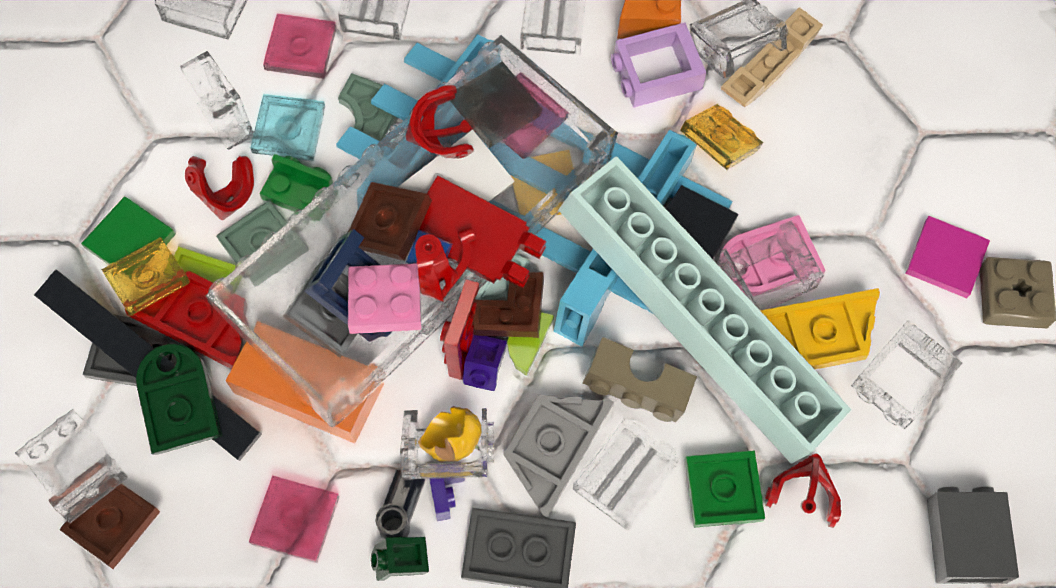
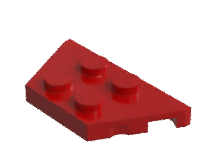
(193, 321)

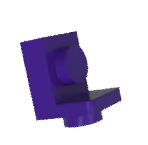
(484, 362)
(443, 496)

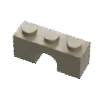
(611, 374)

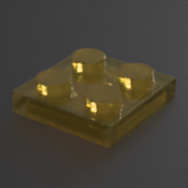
(722, 136)

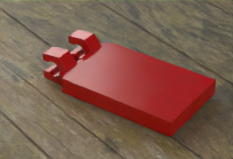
(495, 230)

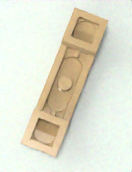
(770, 63)

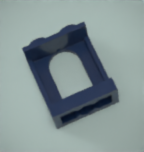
(344, 252)

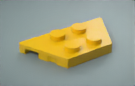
(829, 328)

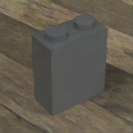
(972, 536)

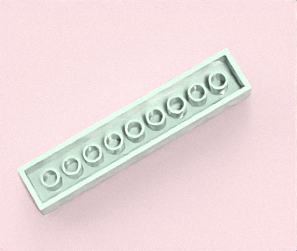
(705, 310)

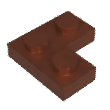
(515, 317)

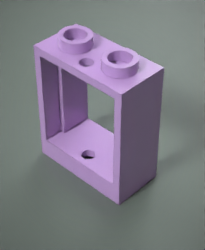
(692, 68)

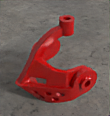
(423, 132)
(239, 187)
(434, 265)
(816, 470)

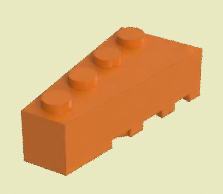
(647, 15)

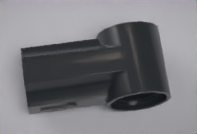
(399, 504)

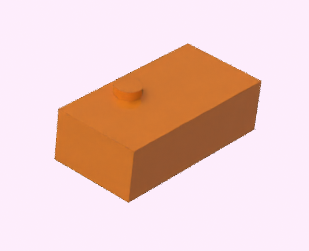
(260, 383)

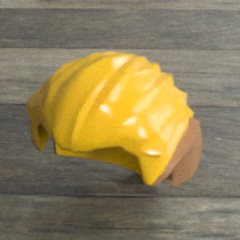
(451, 435)

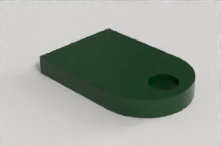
(176, 403)

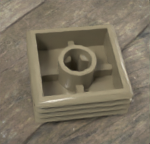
(1004, 306)

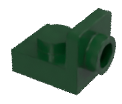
(400, 557)

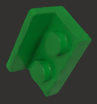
(293, 184)

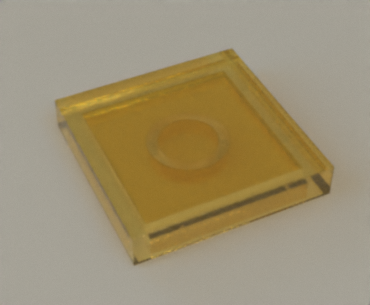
(145, 276)

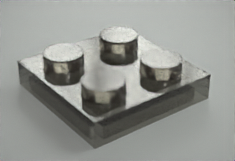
(496, 104)

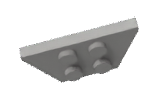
(553, 444)

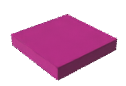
(947, 257)

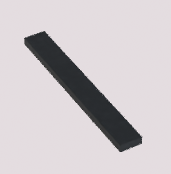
(130, 349)

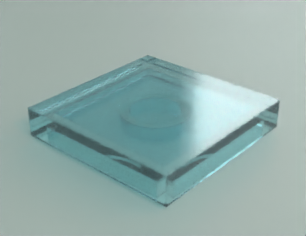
(288, 127)

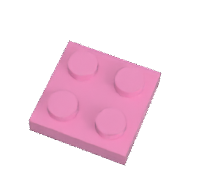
(384, 298)

